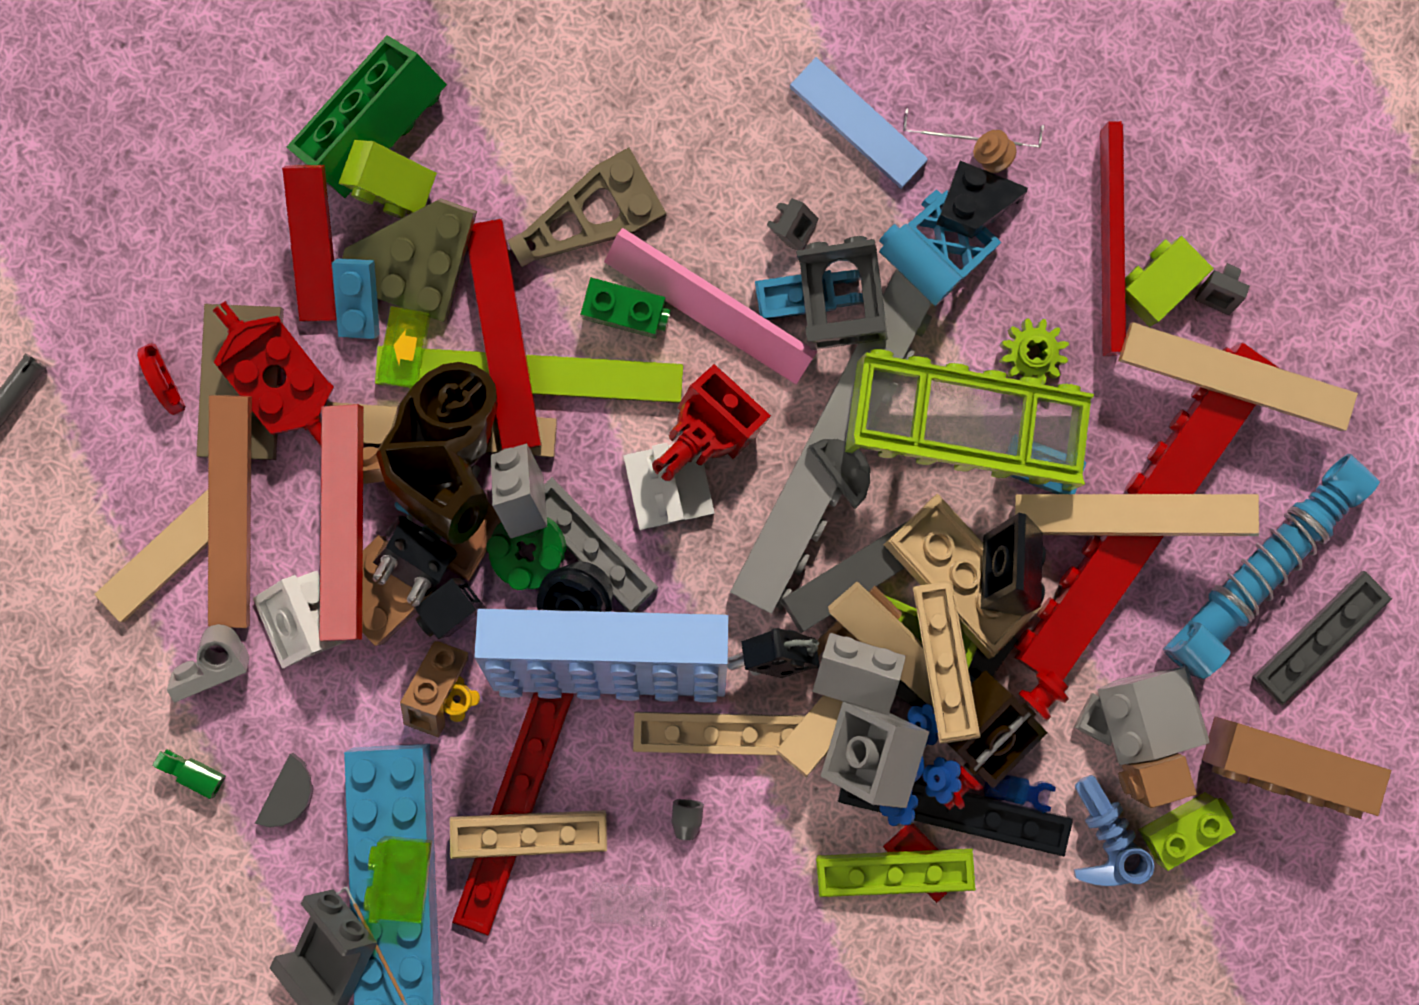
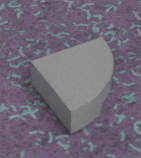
(1093, 721)

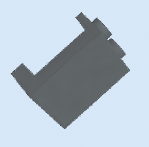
(328, 954)

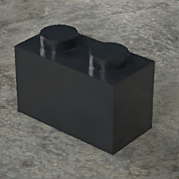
(448, 608)

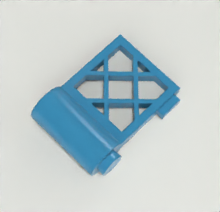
(926, 260)

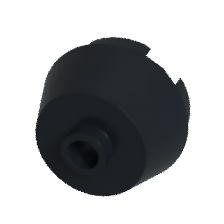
(576, 588)

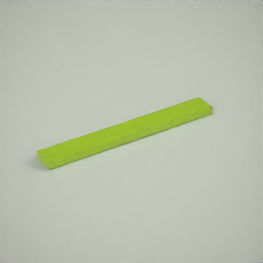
(578, 375)

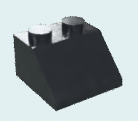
(1013, 567)

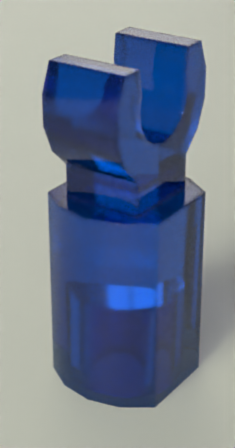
(1018, 791)

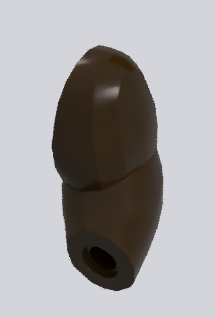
(433, 445)

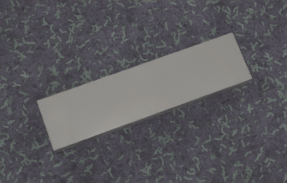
(593, 545)

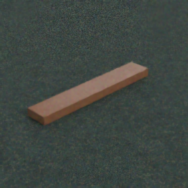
(229, 510)

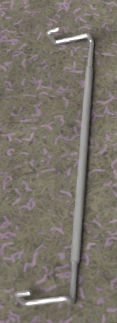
(965, 137)

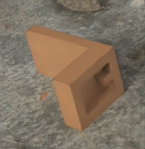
(431, 687)

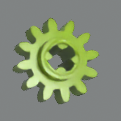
(1030, 337)

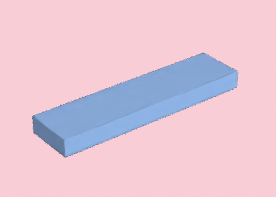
(858, 123)

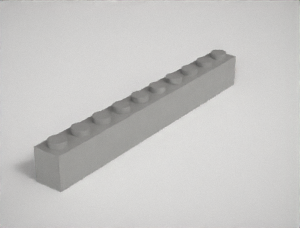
(809, 487)

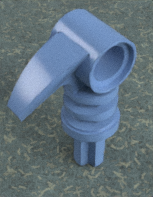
(1117, 839)

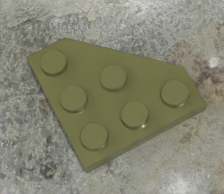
(419, 257)

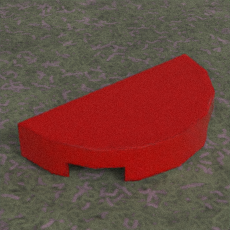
(160, 379)

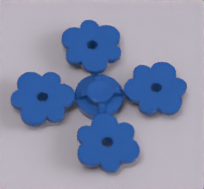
(940, 777)

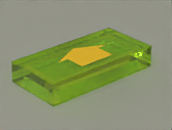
(403, 347)

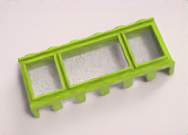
(969, 419)

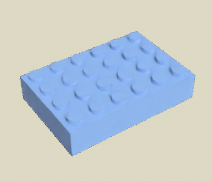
(603, 653)

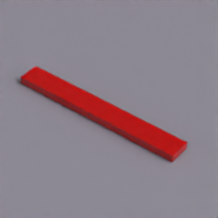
(515, 796)

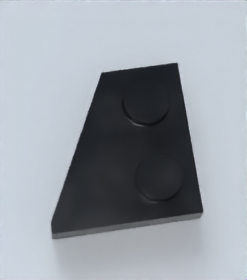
(977, 199)

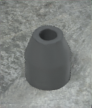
(686, 820)

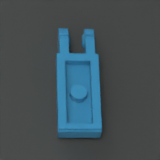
(785, 297)

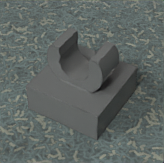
(795, 224)
(1223, 290)

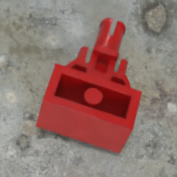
(712, 419)

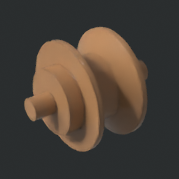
(995, 151)

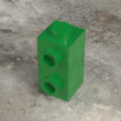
(625, 308)

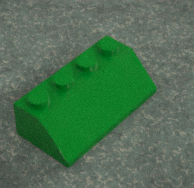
(371, 105)

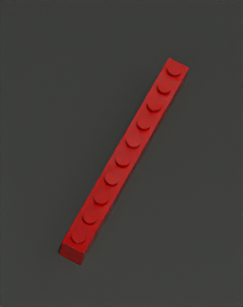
(1115, 561)

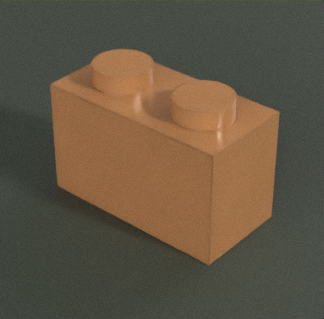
(1158, 780)

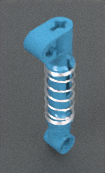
(1232, 605)

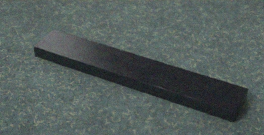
(987, 819)

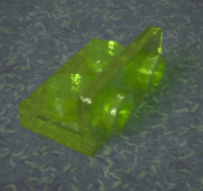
(398, 879)

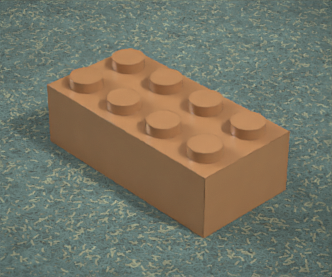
(1295, 769)

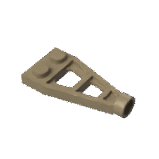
(630, 191)

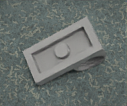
(211, 666)

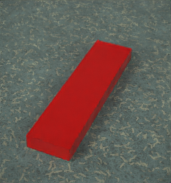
(310, 241)

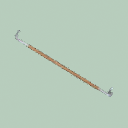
(376, 948)

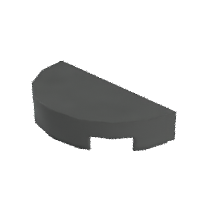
(846, 469)
(289, 794)

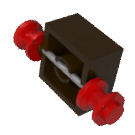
(1005, 729)

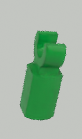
(190, 773)

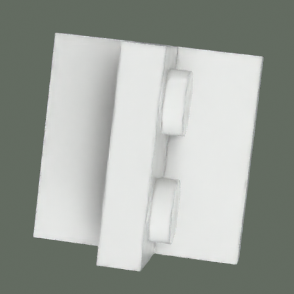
(663, 501)
(293, 618)

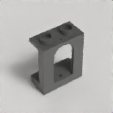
(813, 263)

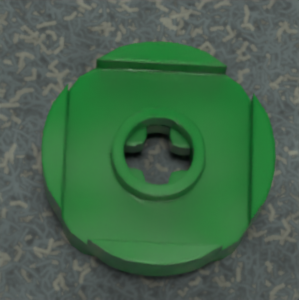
(519, 571)

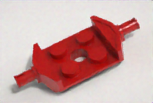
(265, 344)

